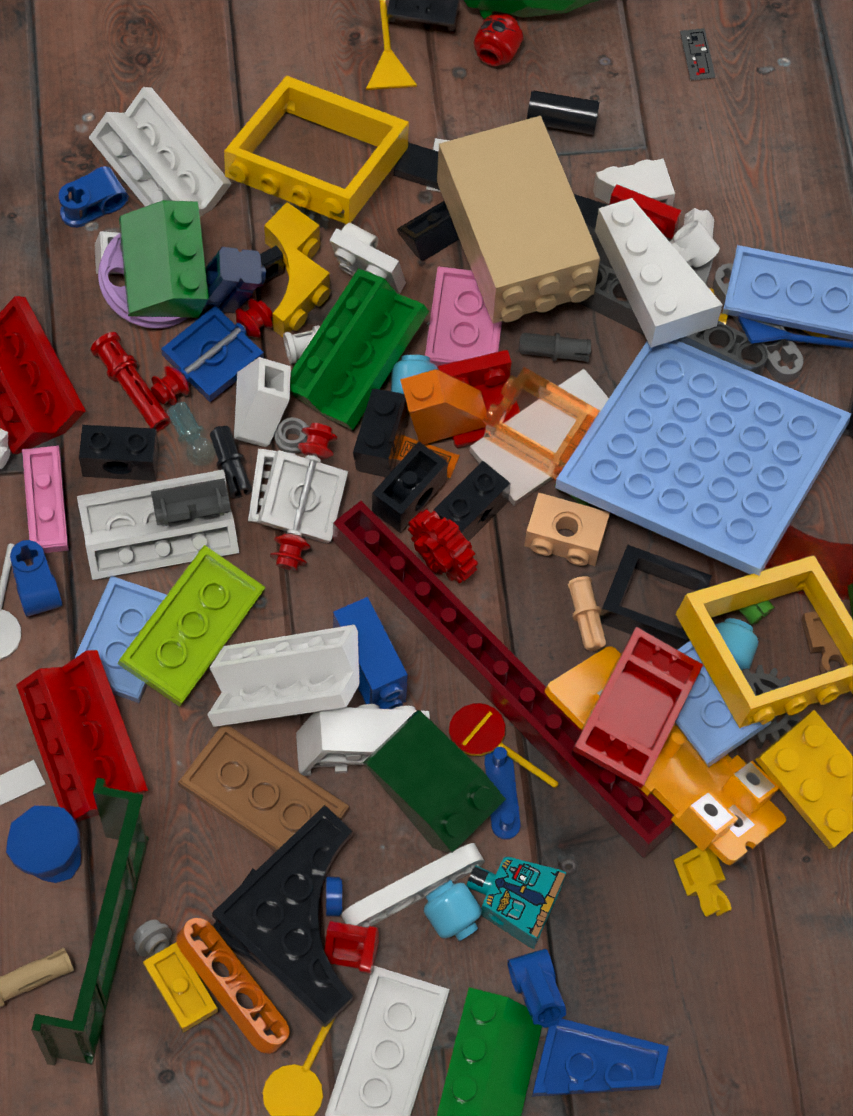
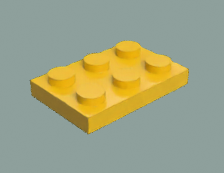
(814, 776)

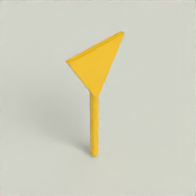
(389, 70)

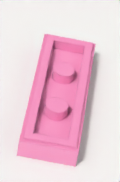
(45, 498)

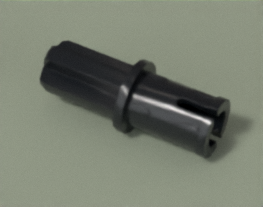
(230, 461)

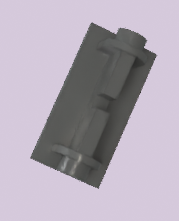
(190, 501)

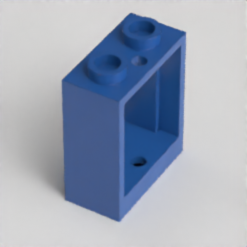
(380, 669)

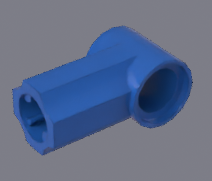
(536, 981)

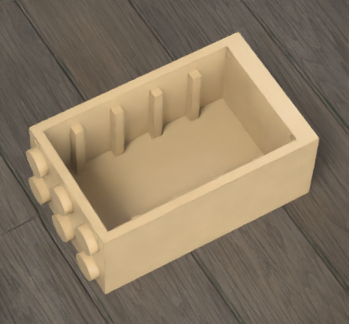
(517, 219)

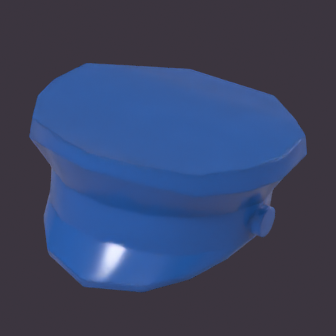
(45, 843)

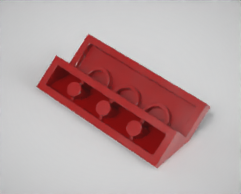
(34, 387)
(80, 733)

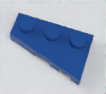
(596, 1061)

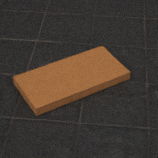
(255, 788)

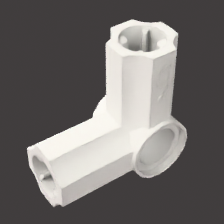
(695, 238)

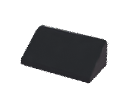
(429, 232)

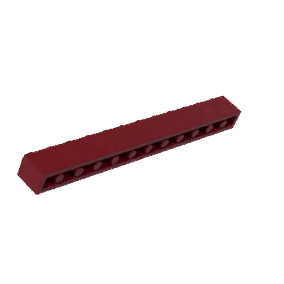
(496, 674)

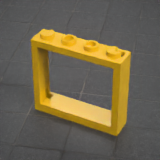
(331, 111)
(745, 707)

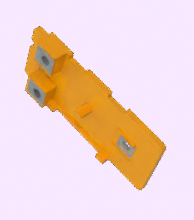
(701, 797)

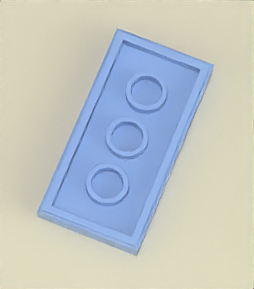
(791, 292)

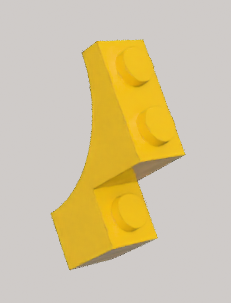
(308, 282)

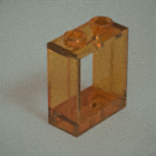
(526, 448)

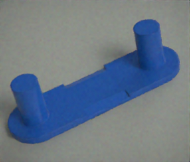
(500, 770)

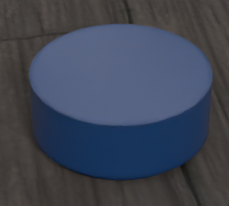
(333, 897)

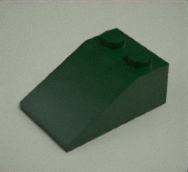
(434, 782)

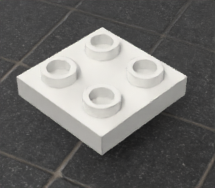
(357, 249)

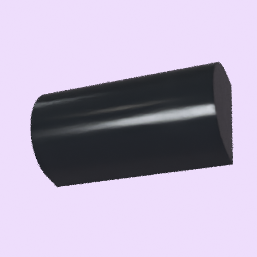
(564, 111)

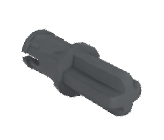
(555, 346)

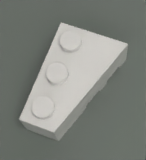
(346, 735)

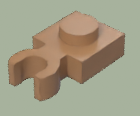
(820, 640)

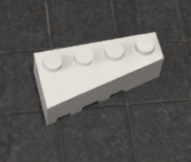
(655, 278)

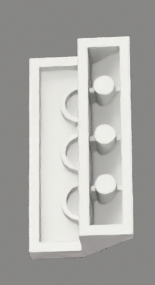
(158, 154)
(125, 536)
(286, 676)

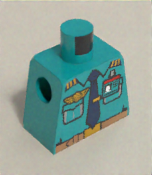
(518, 896)

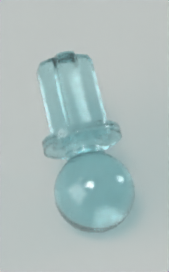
(199, 449)

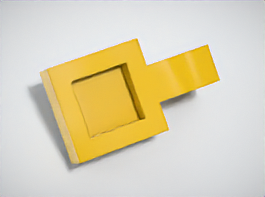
(700, 875)

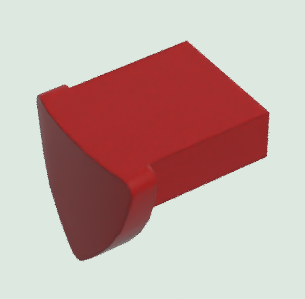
(352, 946)

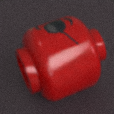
(498, 39)

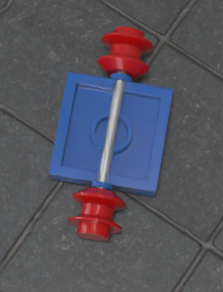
(211, 352)

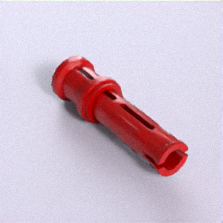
(122, 369)

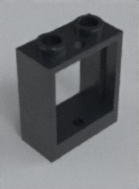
(627, 620)

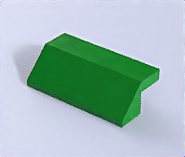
(355, 348)

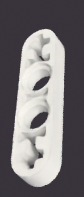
(413, 887)

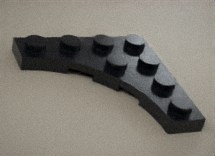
(278, 916)

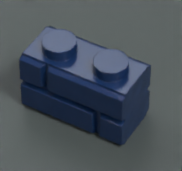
(233, 278)

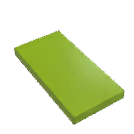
(191, 625)

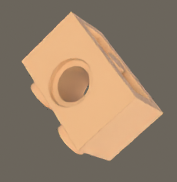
(555, 514)

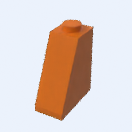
(442, 406)

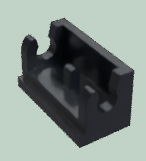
(427, 11)

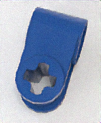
(94, 195)
(35, 582)

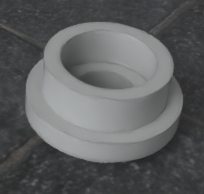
(286, 427)
(151, 938)

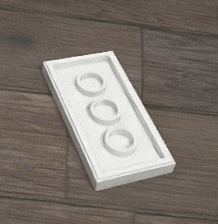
(543, 425)
(388, 1046)

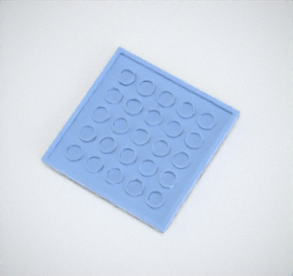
(704, 453)

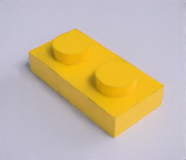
(180, 987)

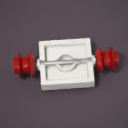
(303, 496)

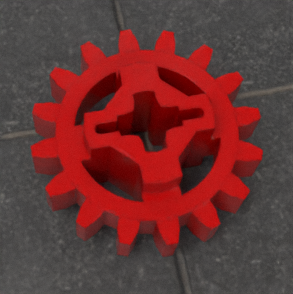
(442, 546)

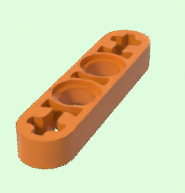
(227, 987)

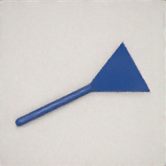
(759, 332)

